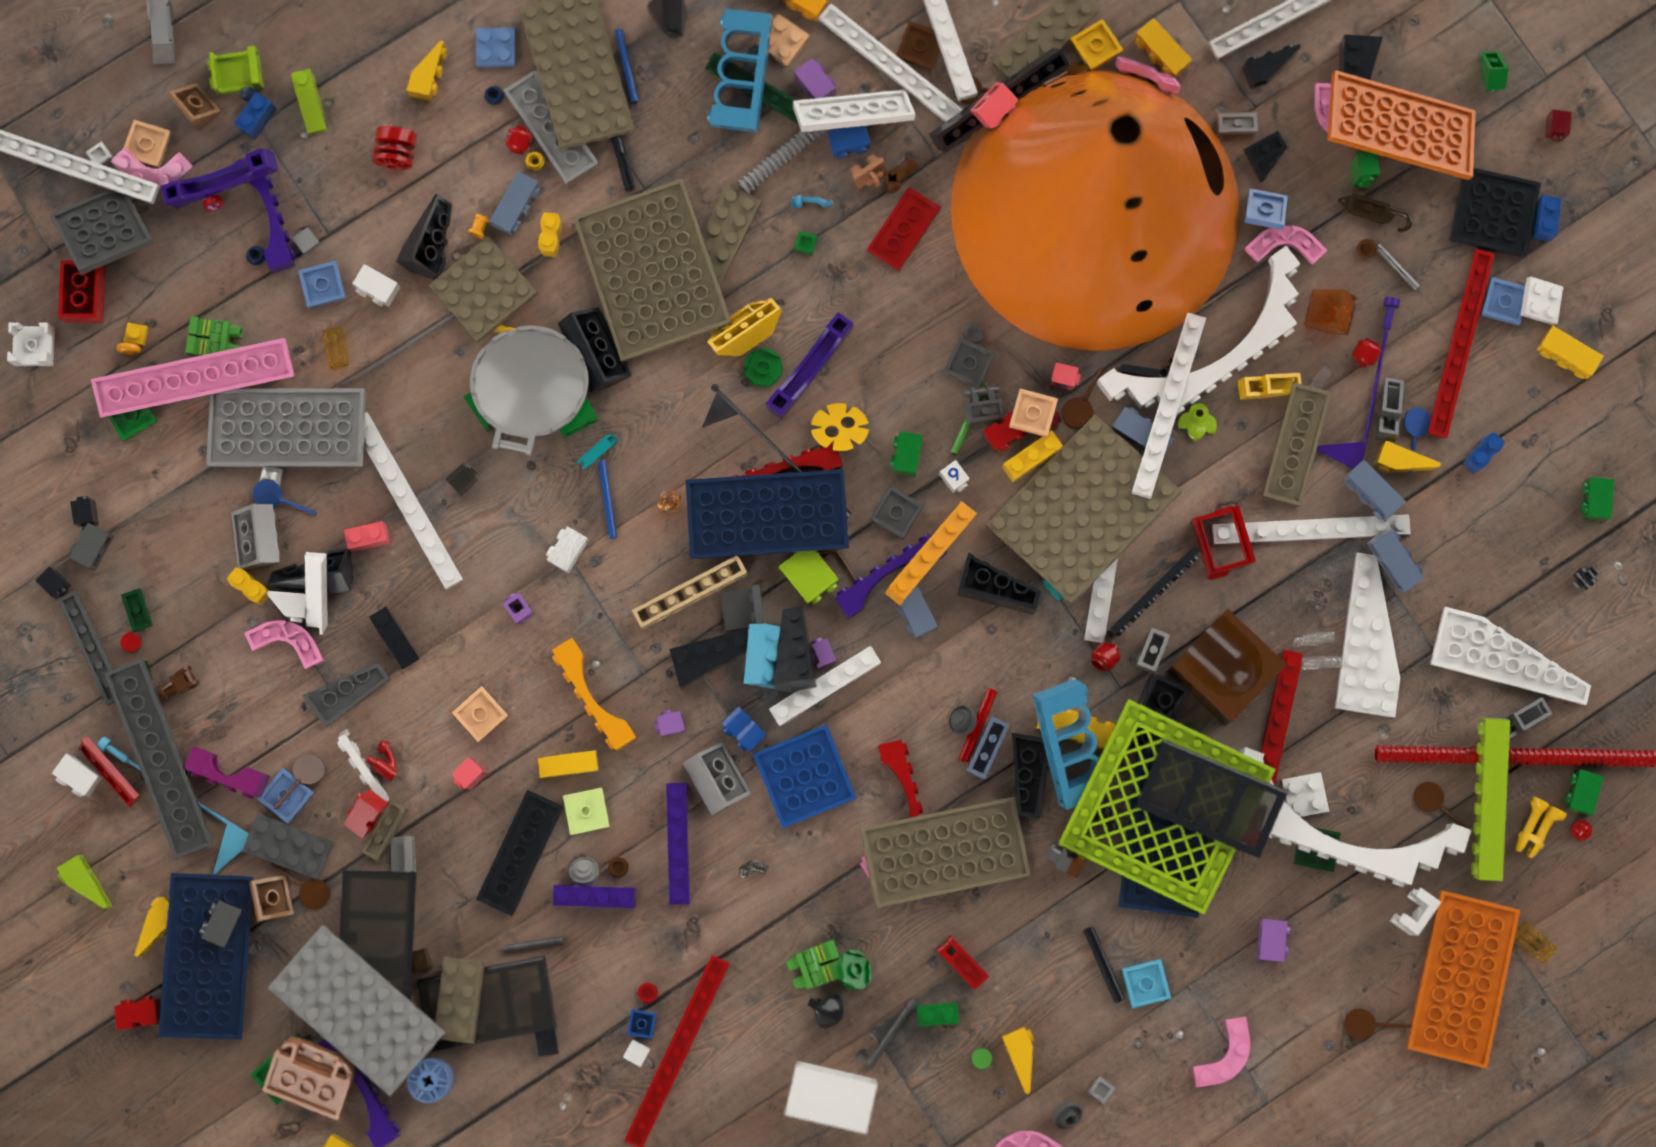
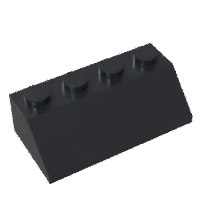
(594, 340)

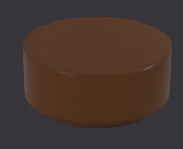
(1367, 248)
(618, 867)

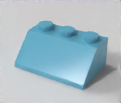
(761, 655)

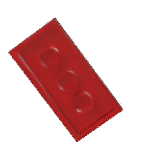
(903, 229)

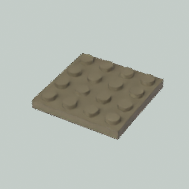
(483, 289)

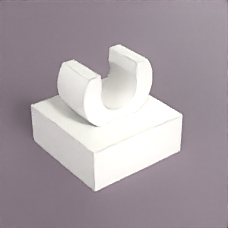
(272, 473)

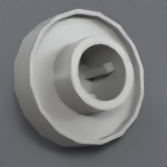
(584, 871)

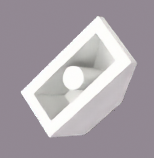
(290, 604)

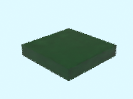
(1312, 860)

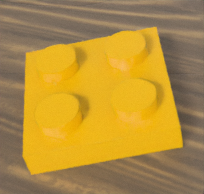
(1096, 45)

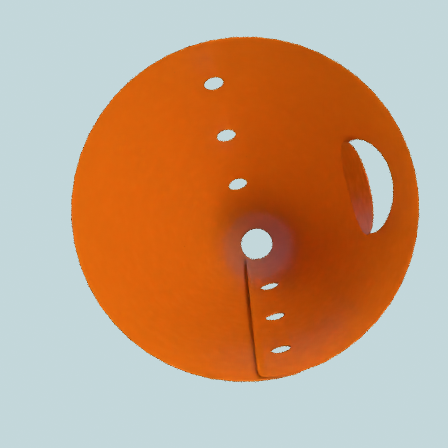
(1048, 221)

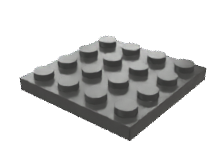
(101, 230)

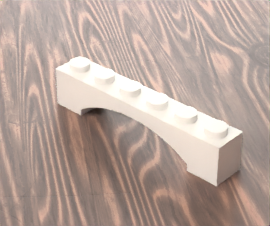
(826, 685)

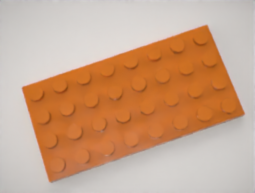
(1401, 125)
(1463, 979)

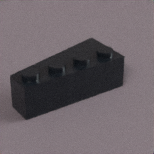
(996, 587)
(705, 656)
(1162, 697)

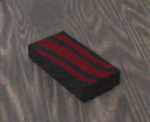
(1139, 371)

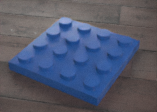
(804, 776)

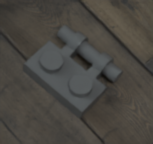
(983, 410)

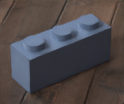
(515, 204)
(1135, 428)
(1374, 491)
(1395, 560)
(917, 614)
(987, 748)

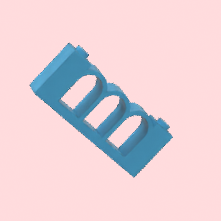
(744, 23)
(1054, 701)

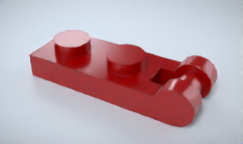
(963, 963)

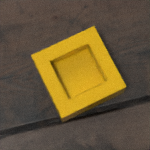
(136, 334)

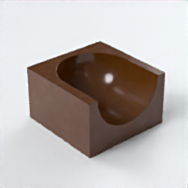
(1226, 667)

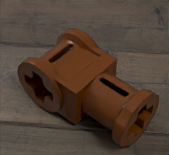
(899, 174)
(180, 682)

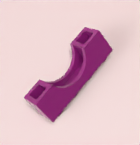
(205, 764)

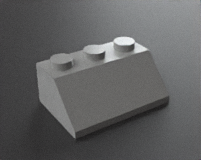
(255, 536)
(717, 778)

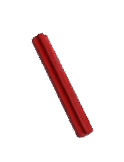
(982, 715)

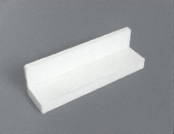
(316, 590)

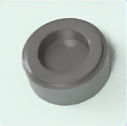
(973, 333)

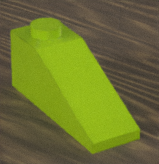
(309, 101)
(80, 877)

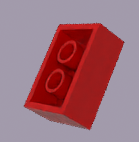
(81, 295)

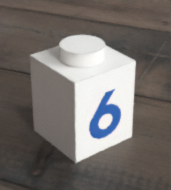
(955, 477)

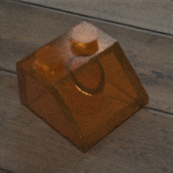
(1331, 311)

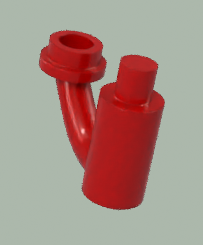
(385, 770)

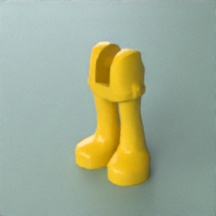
(1538, 808)

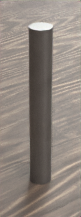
(1397, 267)
(533, 944)

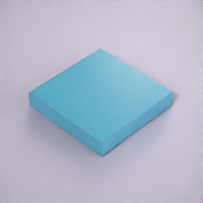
(1146, 983)

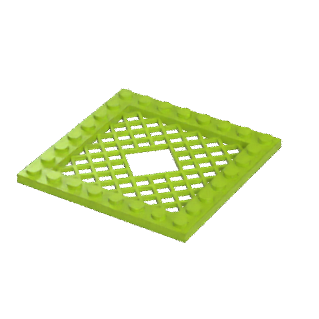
(1074, 834)

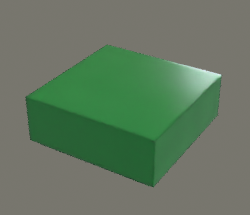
(805, 243)

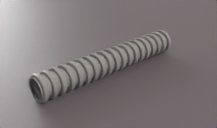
(777, 159)

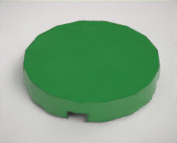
(763, 367)
(854, 970)

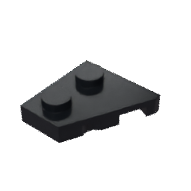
(1265, 154)

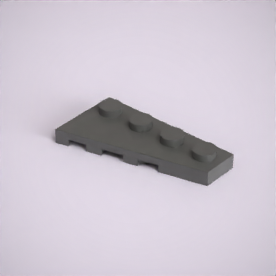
(341, 696)

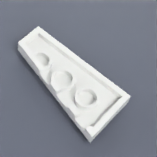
(358, 762)

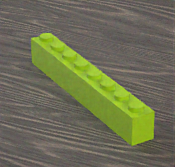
(1491, 799)

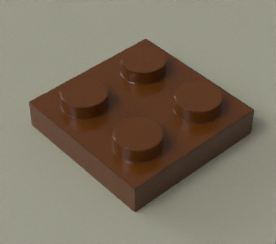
(919, 46)

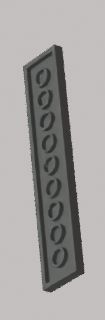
(159, 759)

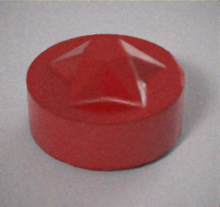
(1581, 830)

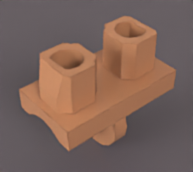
(870, 173)

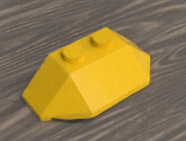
(748, 328)

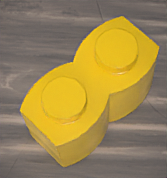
(551, 231)
(248, 585)

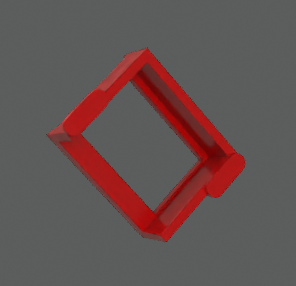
(1211, 571)

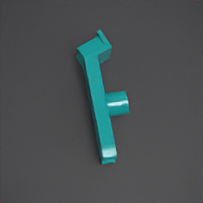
(598, 450)

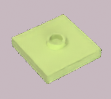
(586, 811)

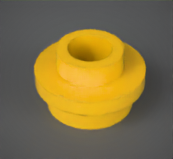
(530, 157)

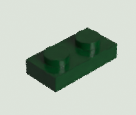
(137, 610)

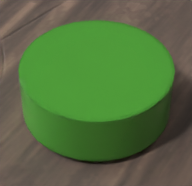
(981, 1058)

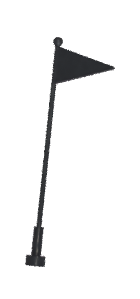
(724, 408)

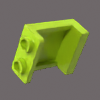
(235, 71)
(809, 575)

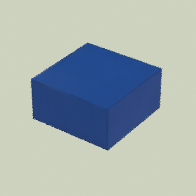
(641, 1023)

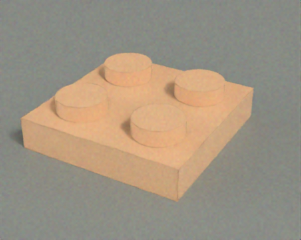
(785, 40)
(148, 143)
(1033, 412)
(480, 714)

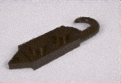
(1374, 210)

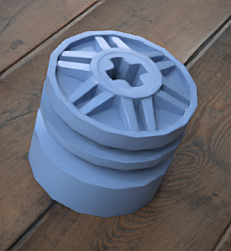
(441, 1075)

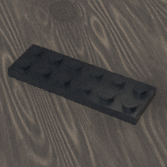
(1160, 587)
(520, 853)

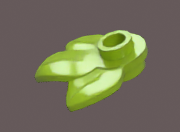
(1197, 424)

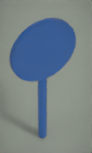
(1416, 424)
(270, 493)

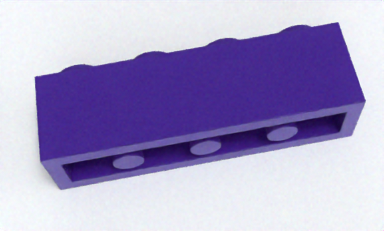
(594, 896)

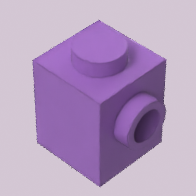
(669, 723)

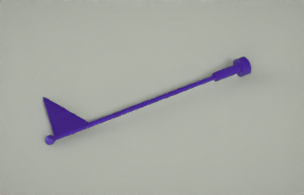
(1353, 453)

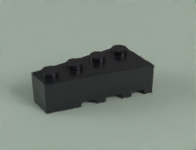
(1359, 54)
(794, 655)
(1030, 774)

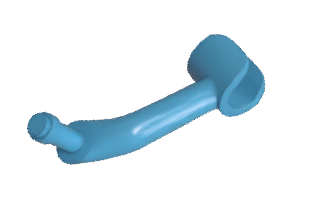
(796, 202)

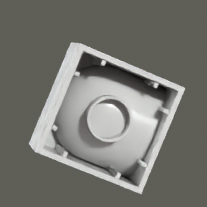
(831, 1097)

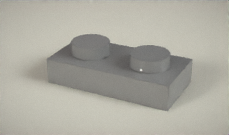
(1237, 123)

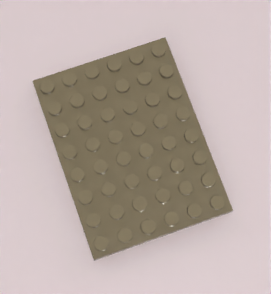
(652, 270)
(1081, 510)

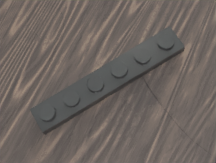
(88, 641)

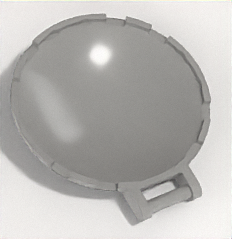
(528, 384)

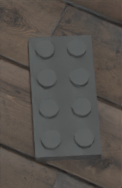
(287, 846)

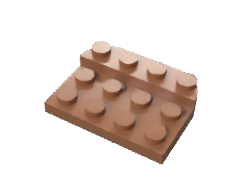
(310, 1076)

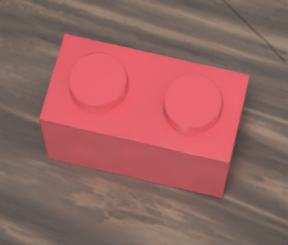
(994, 105)
(367, 536)
(468, 774)

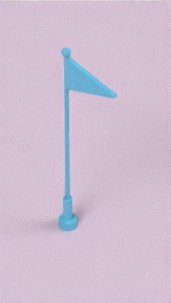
(234, 836)

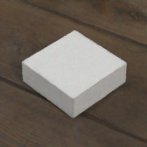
(99, 154)
(636, 1053)

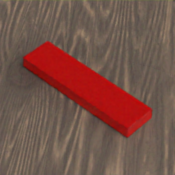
(108, 772)

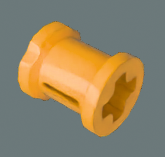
(479, 226)

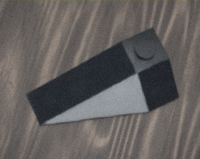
(669, 16)
(426, 243)
(338, 573)

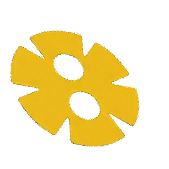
(842, 440)

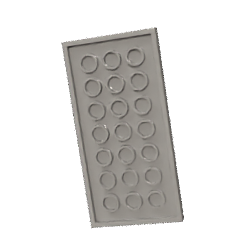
(286, 427)
(356, 1010)

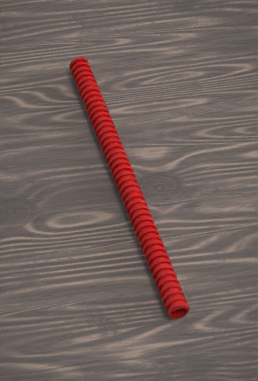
(1521, 756)

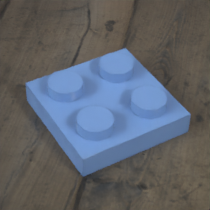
(495, 47)
(1266, 209)
(322, 284)
(1503, 301)
(293, 803)

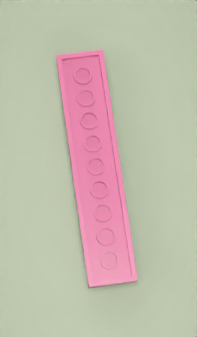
(192, 377)

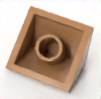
(195, 104)
(271, 898)

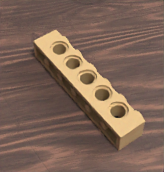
(689, 592)

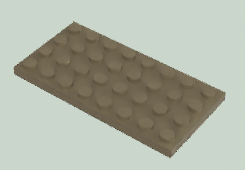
(576, 71)
(944, 852)

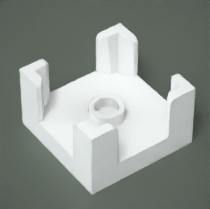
(32, 345)
(1421, 915)

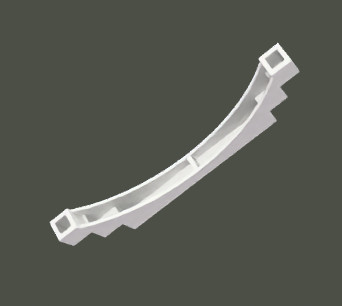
(1270, 326)
(1394, 864)

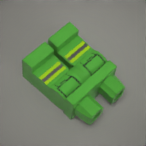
(210, 336)
(810, 965)

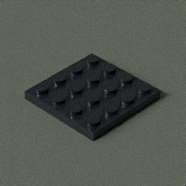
(1495, 212)

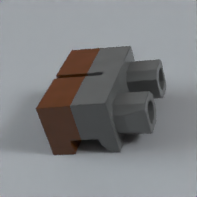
(1065, 861)

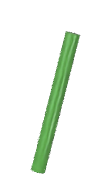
(964, 430)

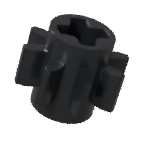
(1585, 578)

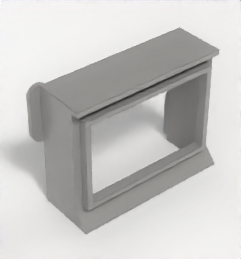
(161, 17)

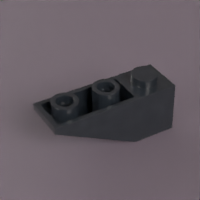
(1264, 68)

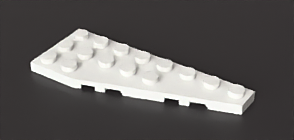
(1483, 650)
(1369, 661)

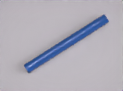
(626, 66)
(607, 499)

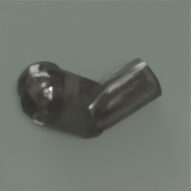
(752, 866)

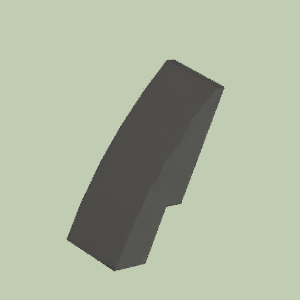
(1390, 410)
(1528, 716)

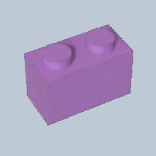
(814, 80)
(1273, 940)

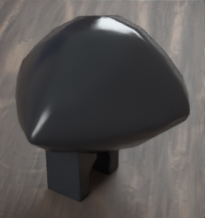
(827, 1011)

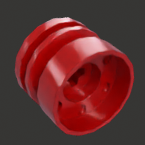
(394, 147)

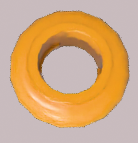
(128, 348)

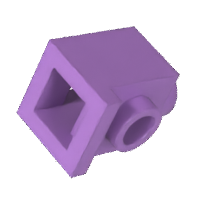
(514, 600)
(822, 652)

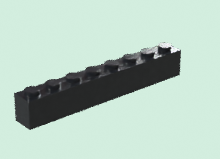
(1020, 84)

